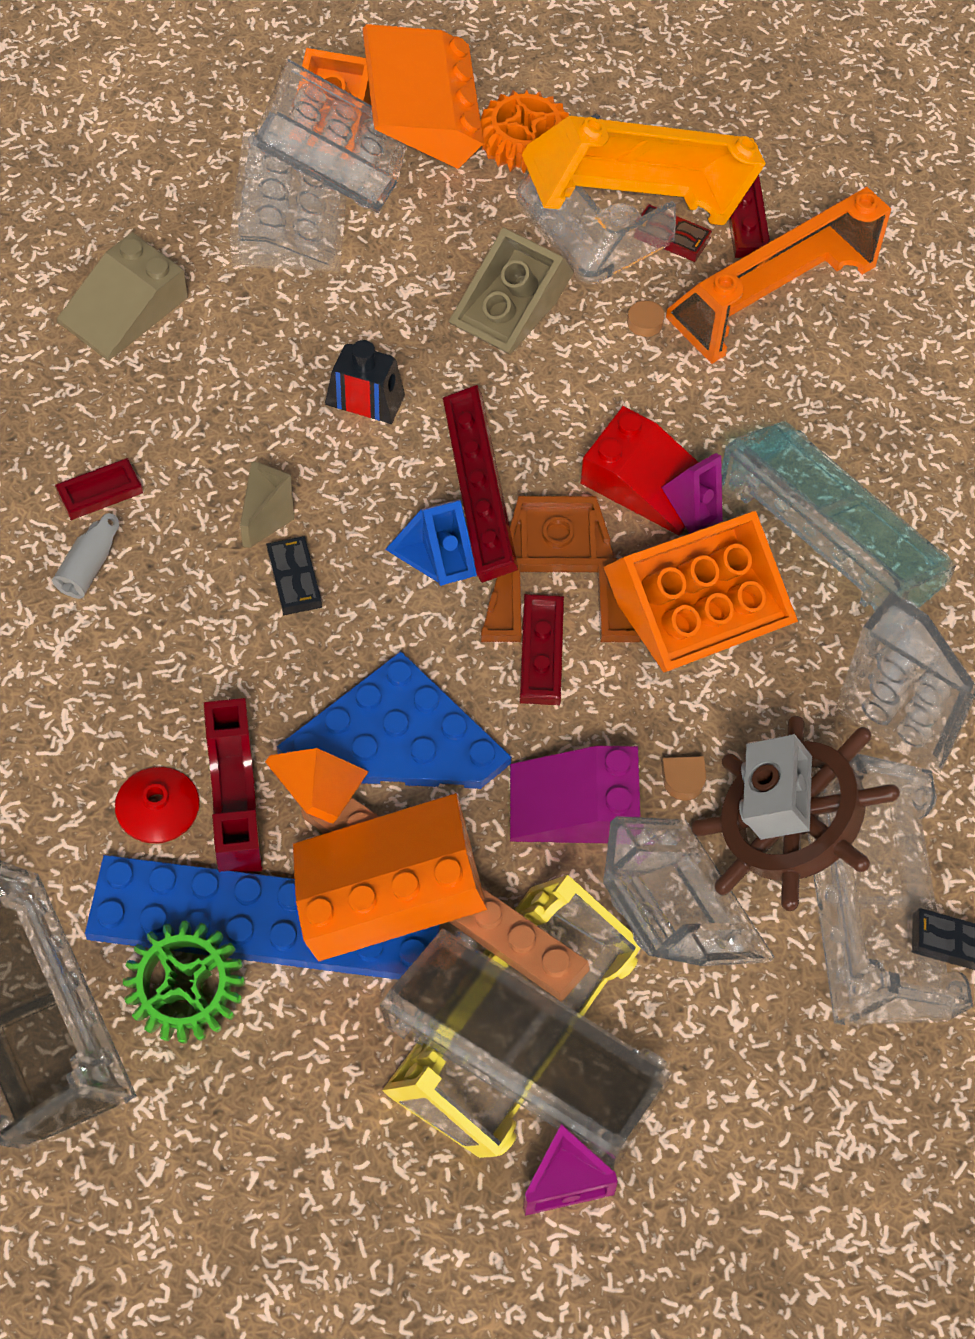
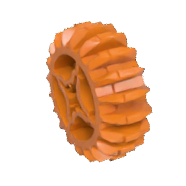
(514, 123)

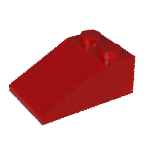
(633, 464)

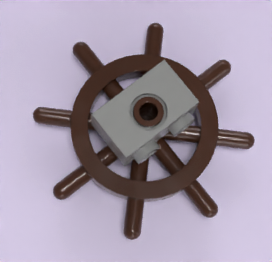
(780, 799)

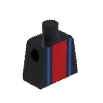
(366, 383)

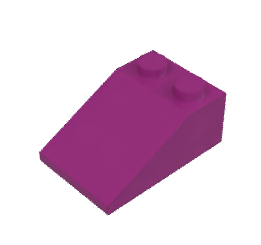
(573, 794)

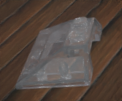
(669, 899)

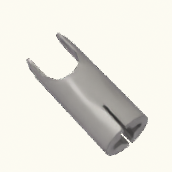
(86, 558)

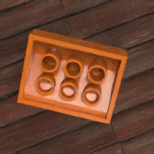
(423, 91)
(702, 591)
(386, 878)

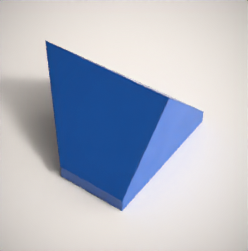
(437, 543)

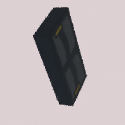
(294, 575)
(943, 938)

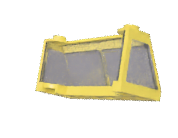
(467, 1106)

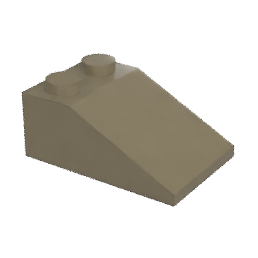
(511, 291)
(124, 296)

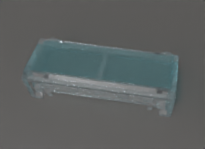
(834, 515)

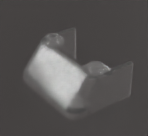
(594, 239)

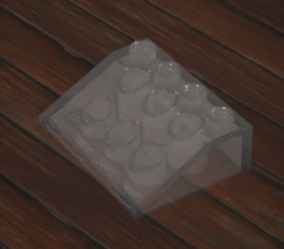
(329, 137)
(284, 216)
(907, 685)

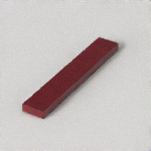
(480, 484)

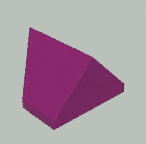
(698, 494)
(568, 1176)

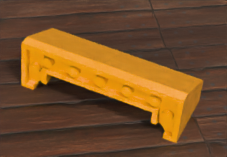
(642, 158)

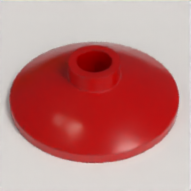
(162, 819)

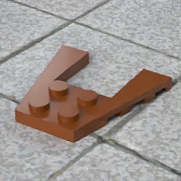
(556, 537)

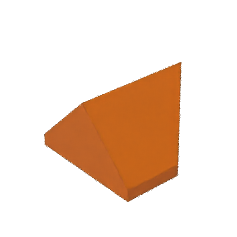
(317, 780)

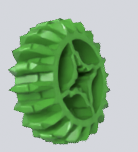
(168, 994)

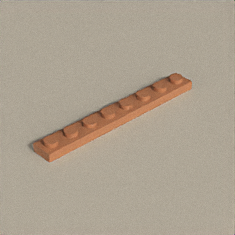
(498, 928)

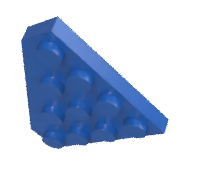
(403, 732)

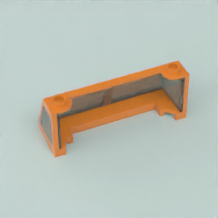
(840, 235)

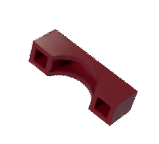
(232, 786)

